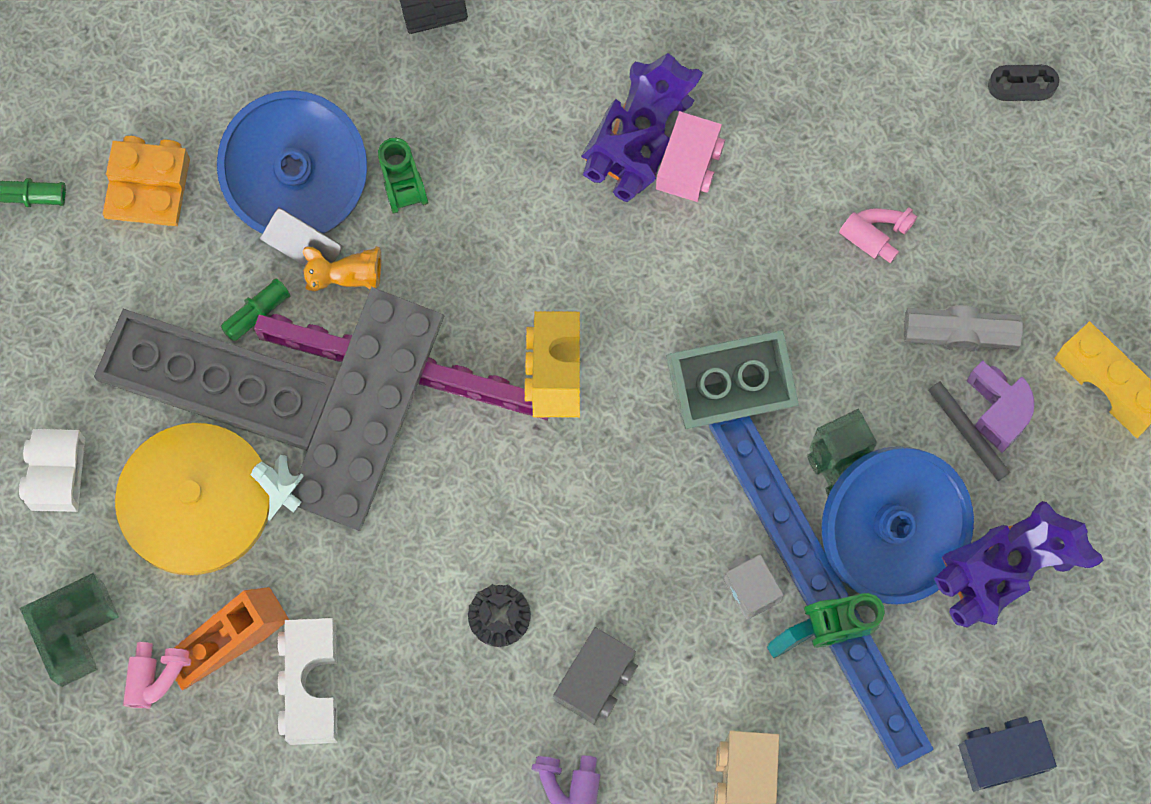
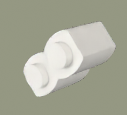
(53, 470)

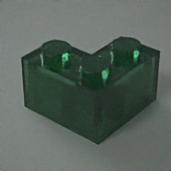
(839, 446)
(59, 626)

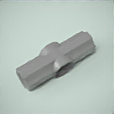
(963, 328)

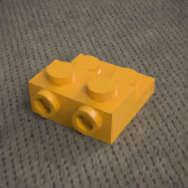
(146, 181)

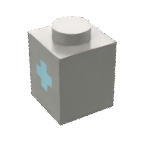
(752, 585)

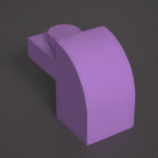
(1010, 407)

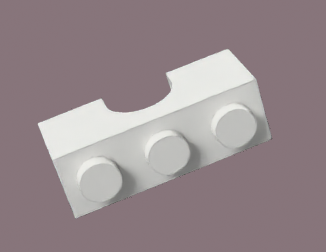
(306, 646)

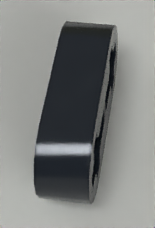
(1022, 78)

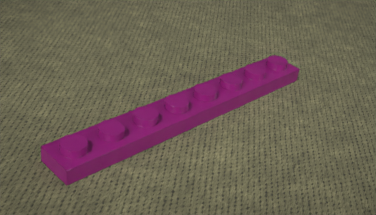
(454, 380)

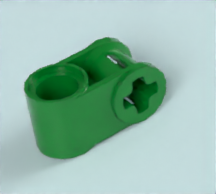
(402, 181)
(841, 619)

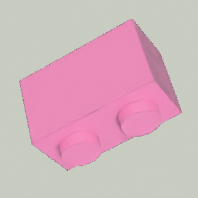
(689, 157)

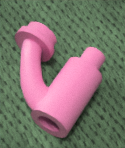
(871, 240)
(140, 686)

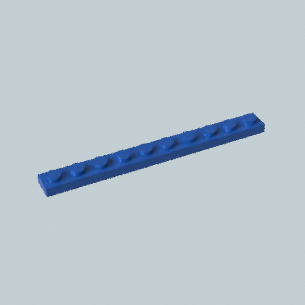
(817, 582)

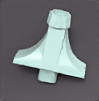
(278, 485)

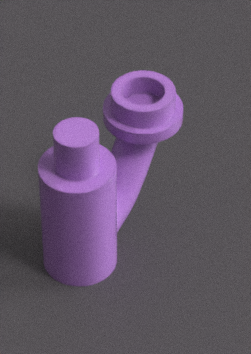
(583, 784)

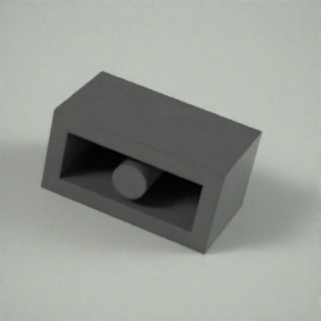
(595, 676)

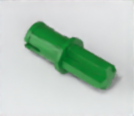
(32, 192)
(260, 304)

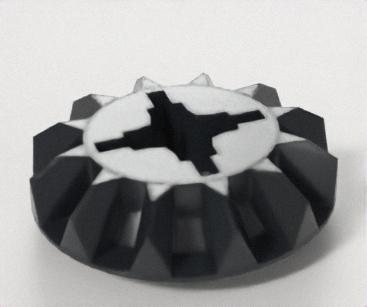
(499, 633)

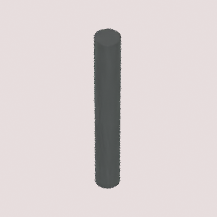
(969, 431)

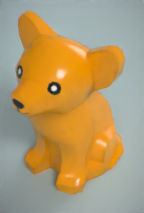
(350, 271)

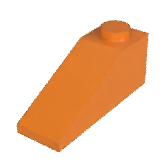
(230, 633)

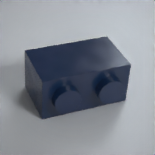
(1006, 754)

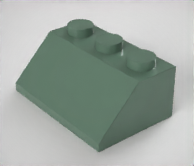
(732, 379)

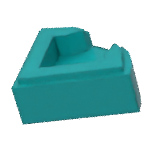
(791, 638)

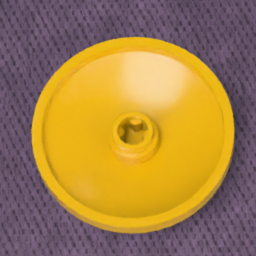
(191, 499)

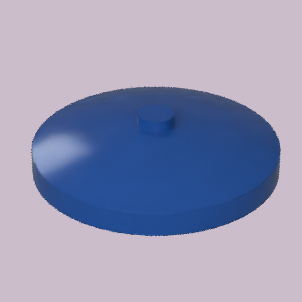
(294, 156)
(894, 522)

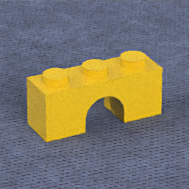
(1095, 359)
(553, 364)

